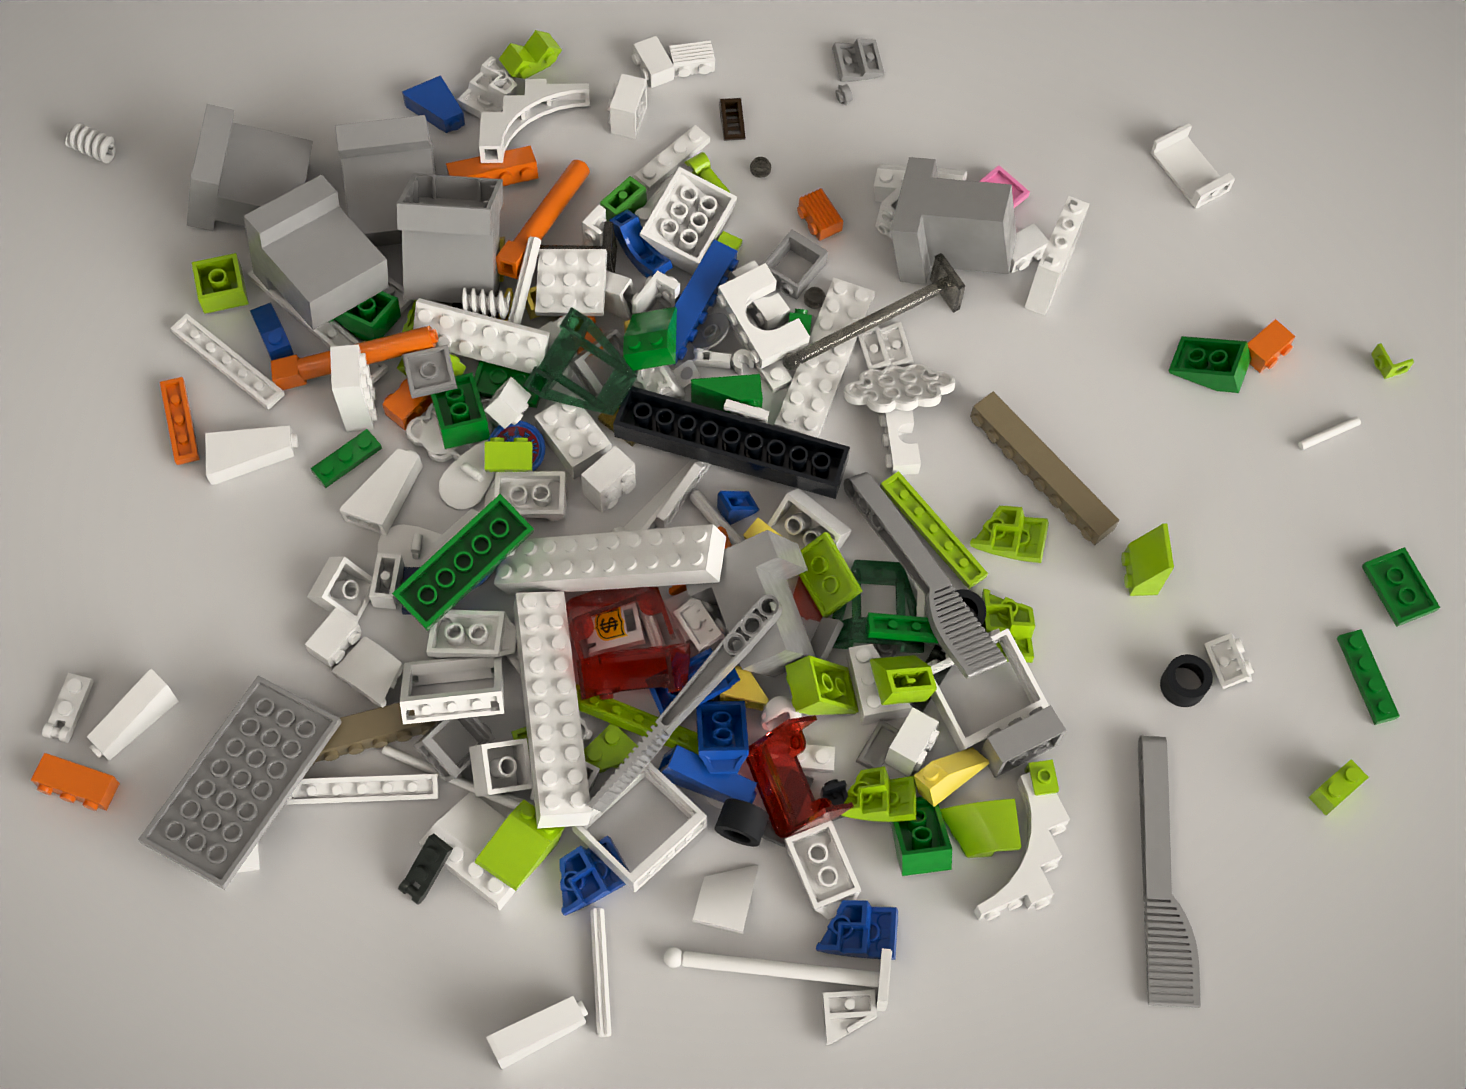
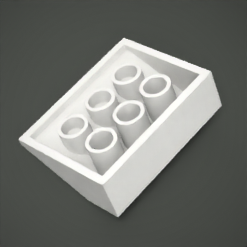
(688, 219)
(468, 830)

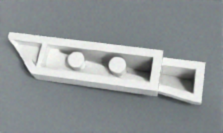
(669, 499)

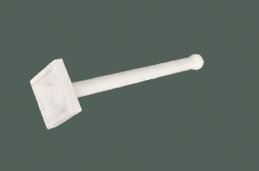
(675, 957)

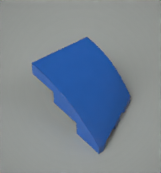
(587, 877)
(861, 931)

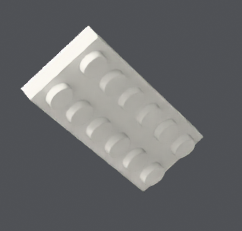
(483, 336)

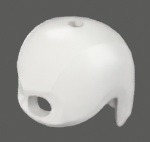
(778, 711)

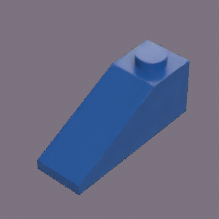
(271, 332)

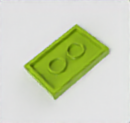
(828, 575)

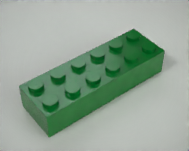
(463, 562)

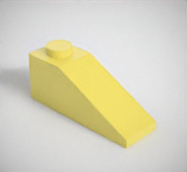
(947, 774)

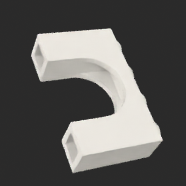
(764, 345)

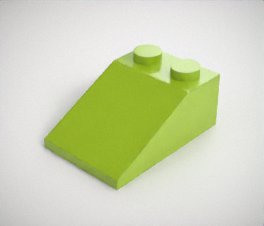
(1148, 562)
(820, 687)
(518, 846)

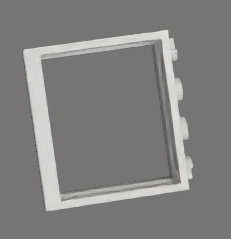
(1056, 255)
(1024, 675)
(452, 704)
(666, 851)

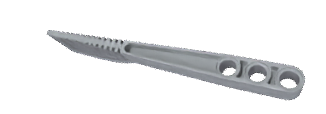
(948, 616)
(702, 683)
(1169, 940)

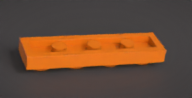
(179, 421)

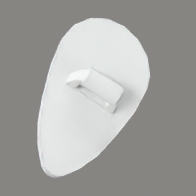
(466, 480)
(411, 542)

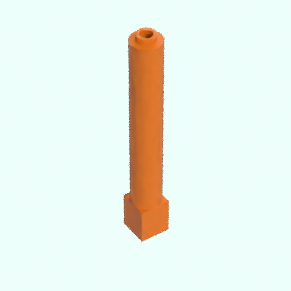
(511, 255)
(295, 371)

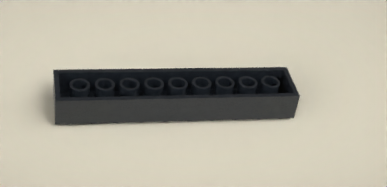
(732, 442)

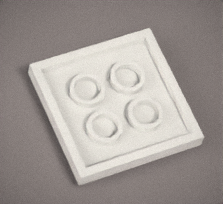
(571, 280)

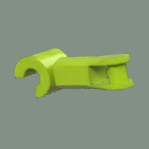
(701, 167)

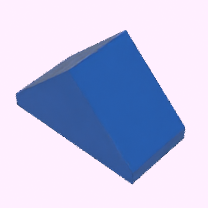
(736, 505)

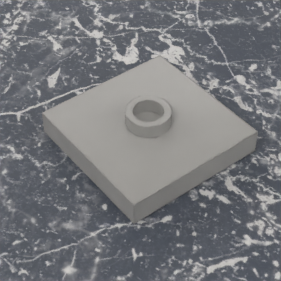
(429, 371)

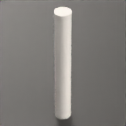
(1326, 434)

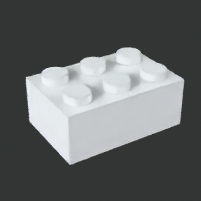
(572, 436)

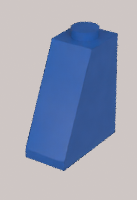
(436, 103)

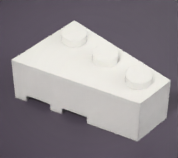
(866, 690)

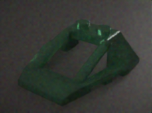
(560, 355)
(877, 573)

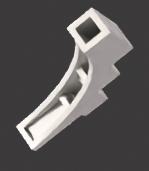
(519, 110)
(1029, 884)

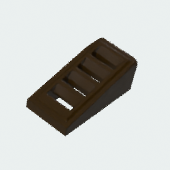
(732, 103)

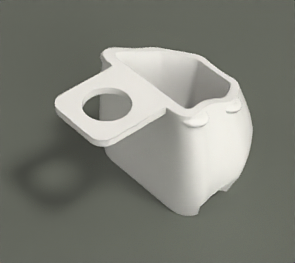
(665, 380)

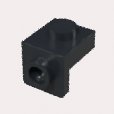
(835, 792)

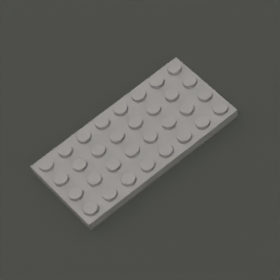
(240, 782)

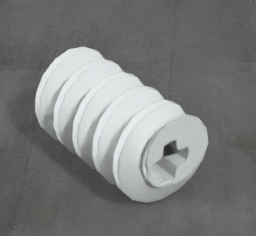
(91, 142)
(486, 304)

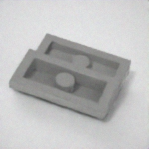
(858, 60)

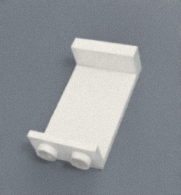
(1189, 167)

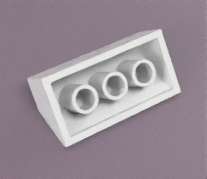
(891, 176)

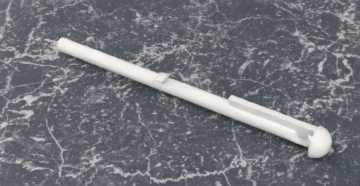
(507, 800)

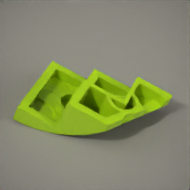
(1013, 535)
(1012, 615)
(882, 798)
(984, 827)

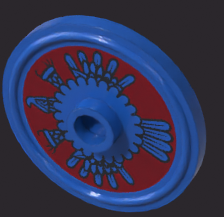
(523, 430)

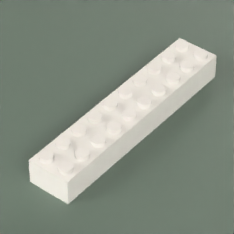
(614, 560)
(551, 710)

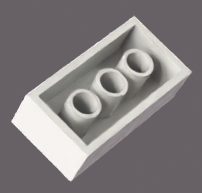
(353, 387)

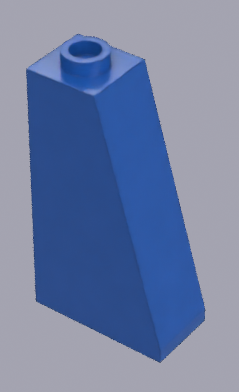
(690, 772)

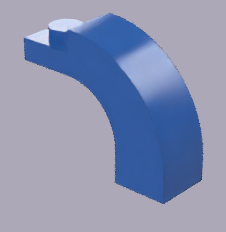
(639, 251)

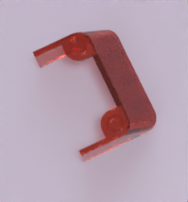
(597, 602)
(634, 670)
(783, 782)

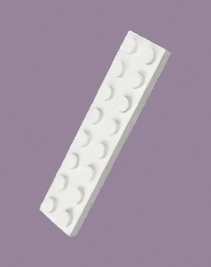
(819, 378)

